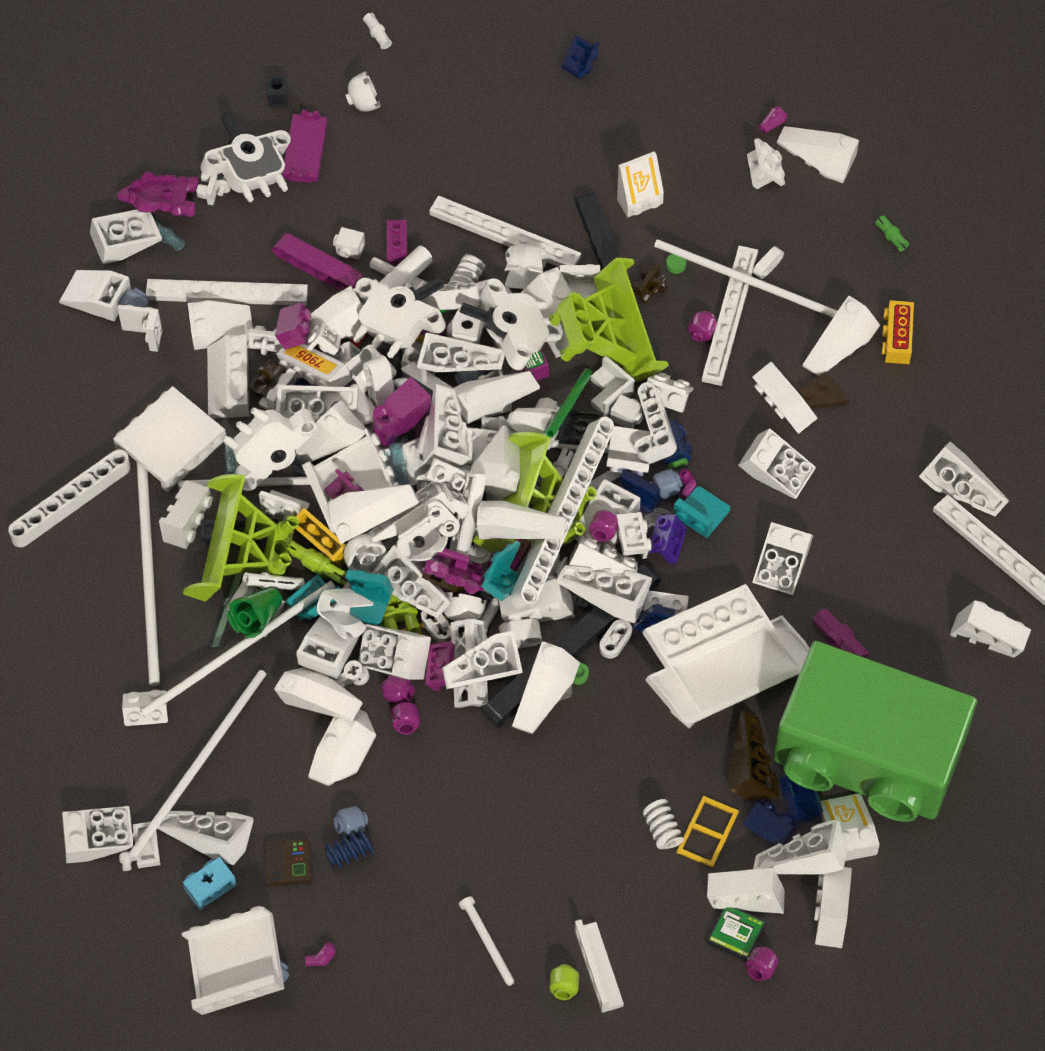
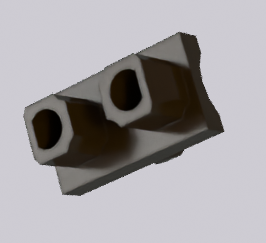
(652, 283)
(265, 379)

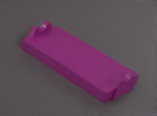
(305, 147)

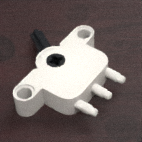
(397, 313)
(512, 321)

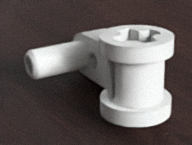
(352, 675)

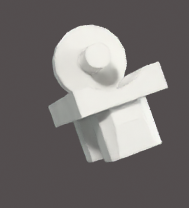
(216, 185)
(263, 340)
(446, 473)

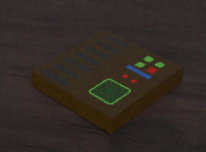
(288, 862)

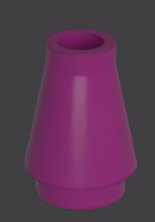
(773, 119)

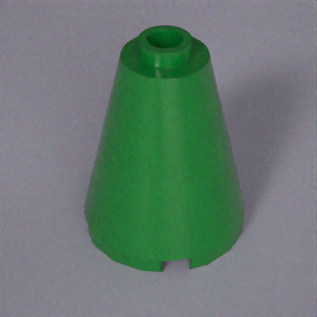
(254, 611)

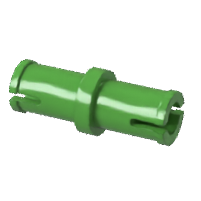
(892, 233)

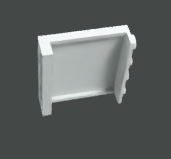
(170, 438)
(361, 460)
(234, 960)

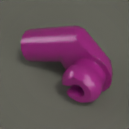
(323, 957)

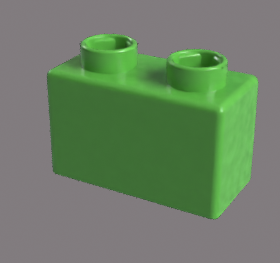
(873, 733)

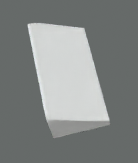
(456, 499)

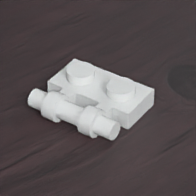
(148, 856)

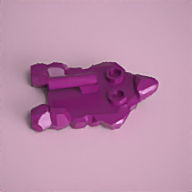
(161, 193)
(455, 569)

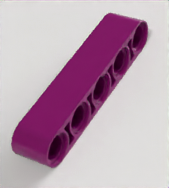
(316, 262)

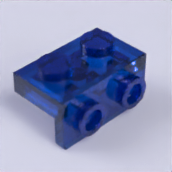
(580, 57)
(683, 448)
(647, 491)
(652, 616)
(802, 802)
(770, 823)

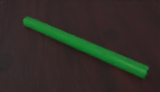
(568, 403)

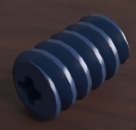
(348, 849)

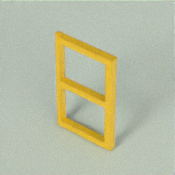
(722, 838)

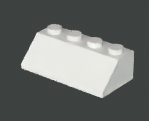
(552, 289)
(228, 377)

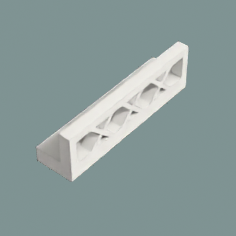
(473, 636)
(598, 966)

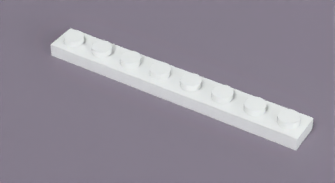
(501, 231)
(226, 292)
(729, 318)
(992, 546)

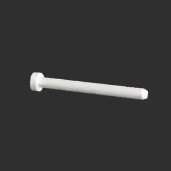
(467, 904)

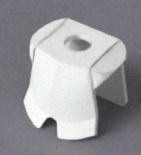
(524, 265)
(456, 331)
(356, 368)
(433, 541)
(339, 614)

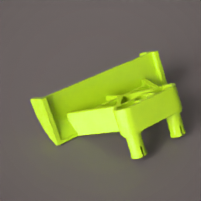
(616, 321)
(532, 463)
(223, 534)

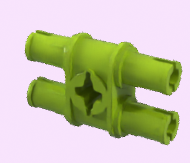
(317, 563)
(400, 611)

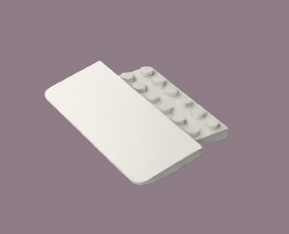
(722, 654)

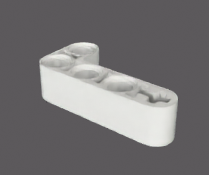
(451, 295)
(379, 380)
(652, 447)

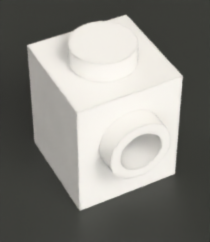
(349, 243)
(626, 412)

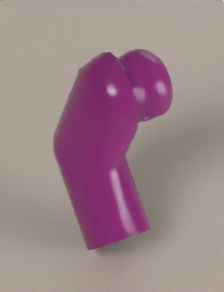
(689, 483)

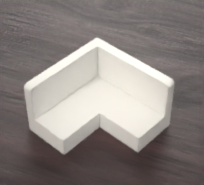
(613, 383)

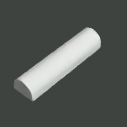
(408, 268)
(473, 494)

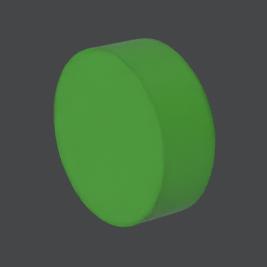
(675, 264)
(581, 675)

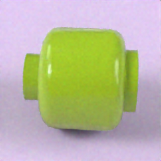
(564, 982)

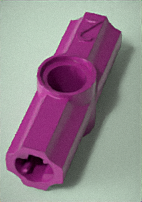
(838, 634)

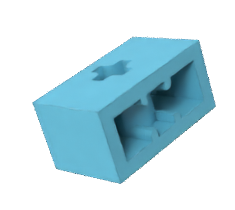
(204, 893)

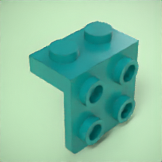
(701, 511)
(500, 577)
(374, 588)
(307, 589)

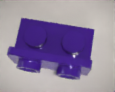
(668, 537)

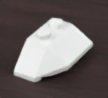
(342, 749)

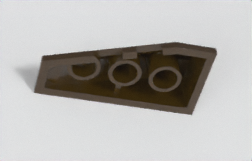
(749, 767)

